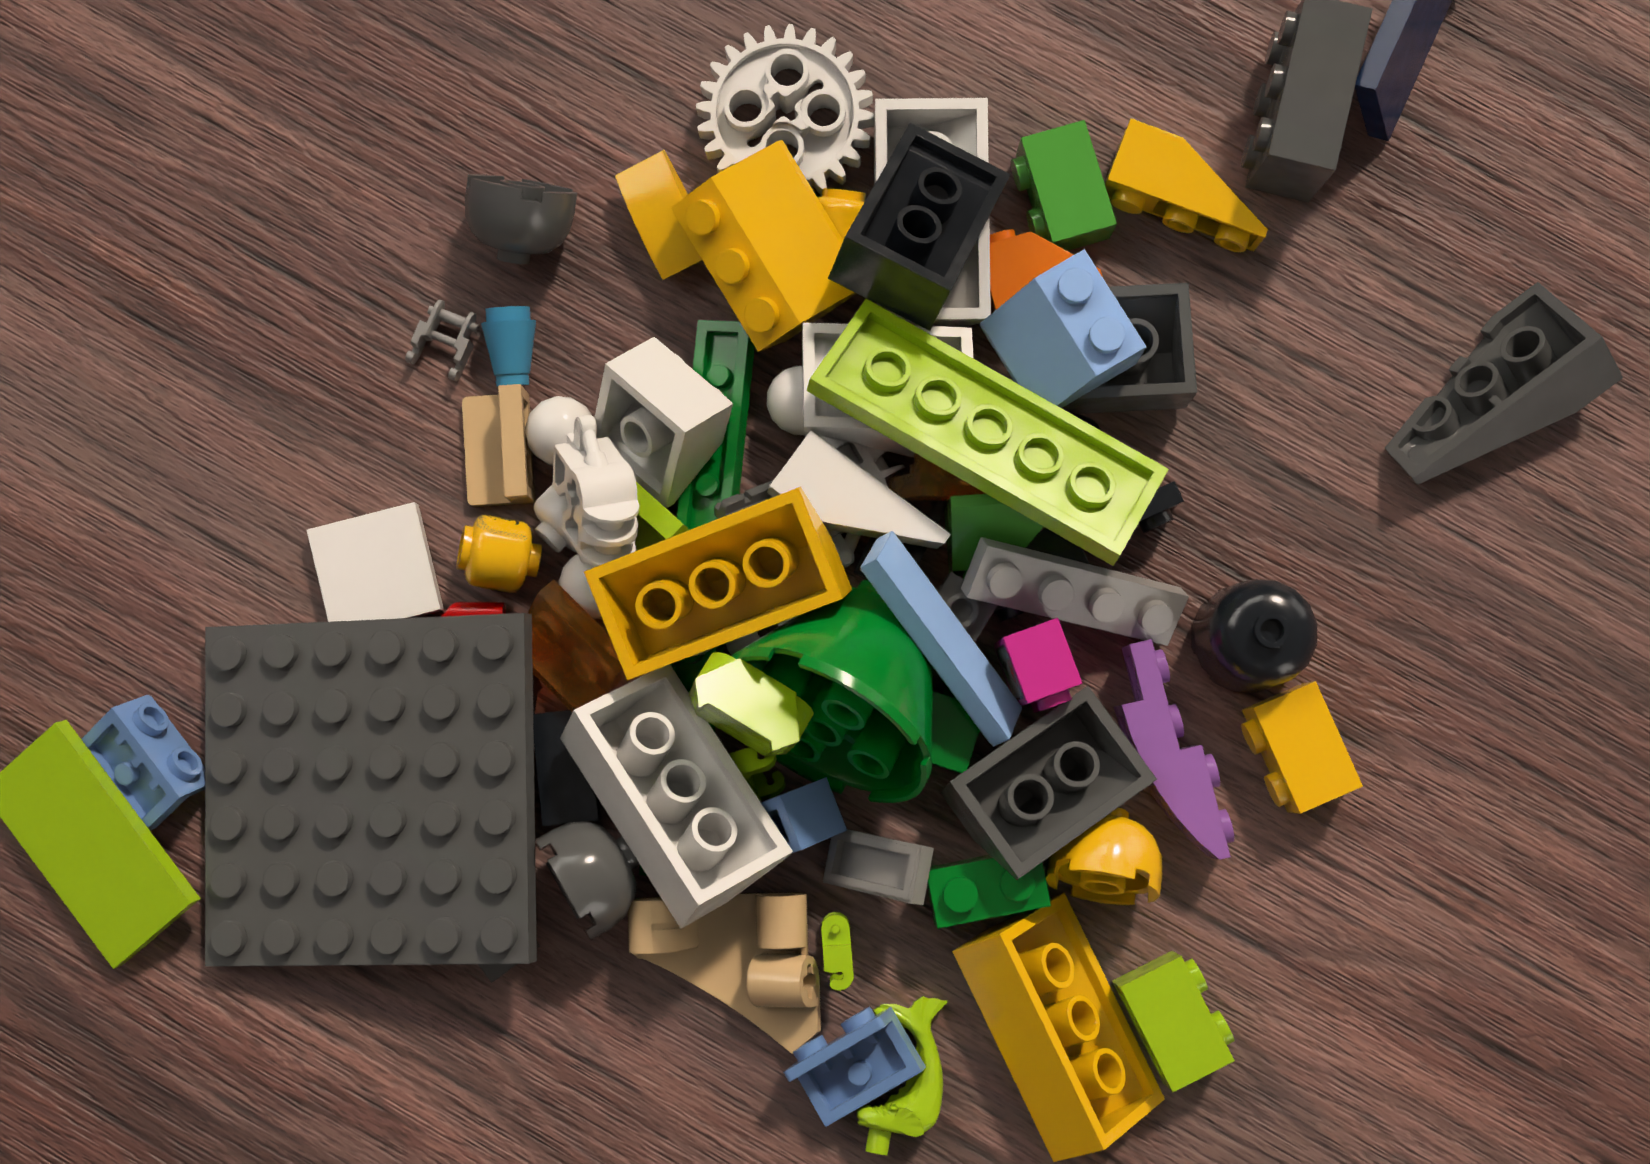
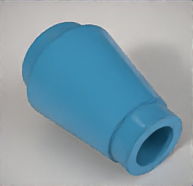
(510, 343)

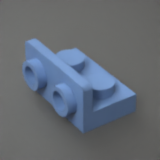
(146, 758)

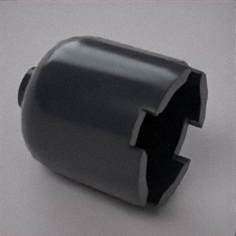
(1254, 635)

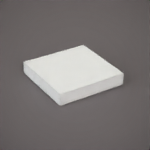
(376, 566)

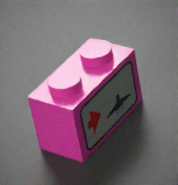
(1038, 665)

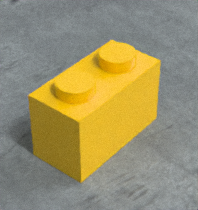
(1300, 749)

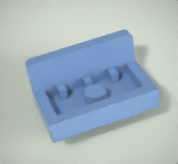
(857, 1065)

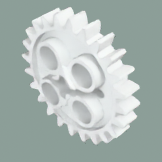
(751, 81)

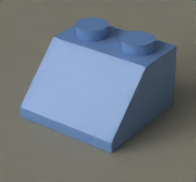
(1064, 332)

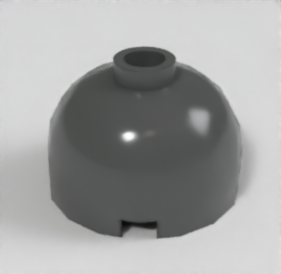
(518, 215)
(592, 872)

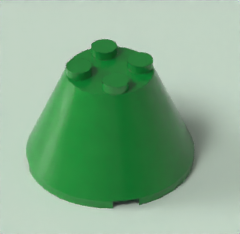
(865, 693)

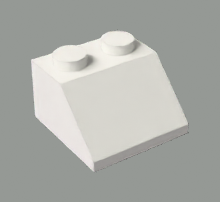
(660, 418)

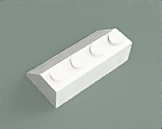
(965, 126)
(674, 794)

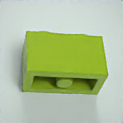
(1174, 1019)

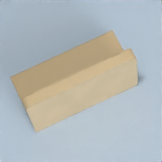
(497, 448)

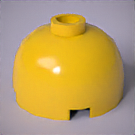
(1109, 862)

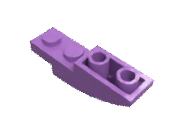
(1182, 774)

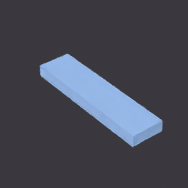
(941, 638)

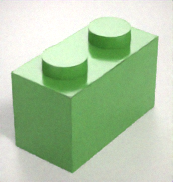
(1064, 187)

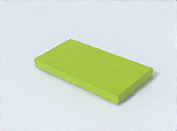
(91, 844)

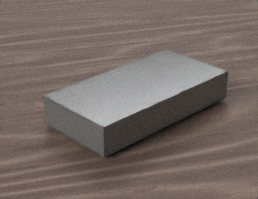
(879, 866)

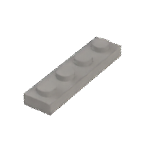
(1073, 591)

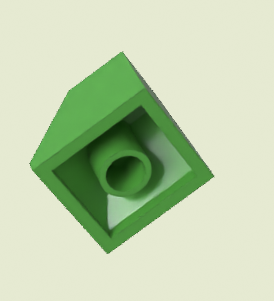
(982, 516)

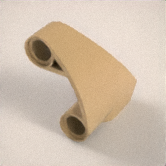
(744, 955)

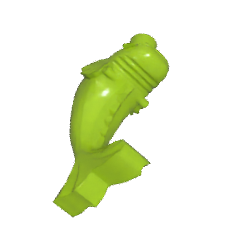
(920, 1100)

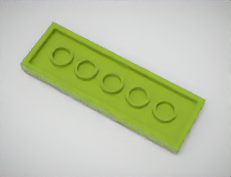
(988, 431)

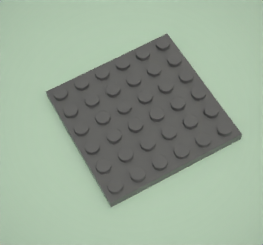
(370, 792)

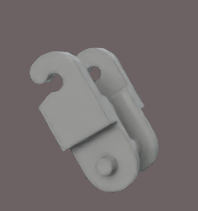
(427, 332)

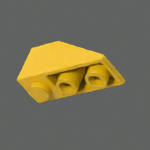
(1171, 180)

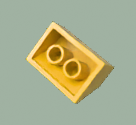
(766, 244)

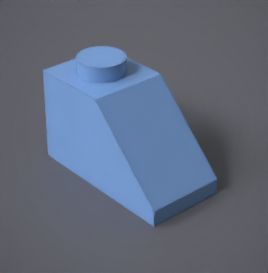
(806, 815)

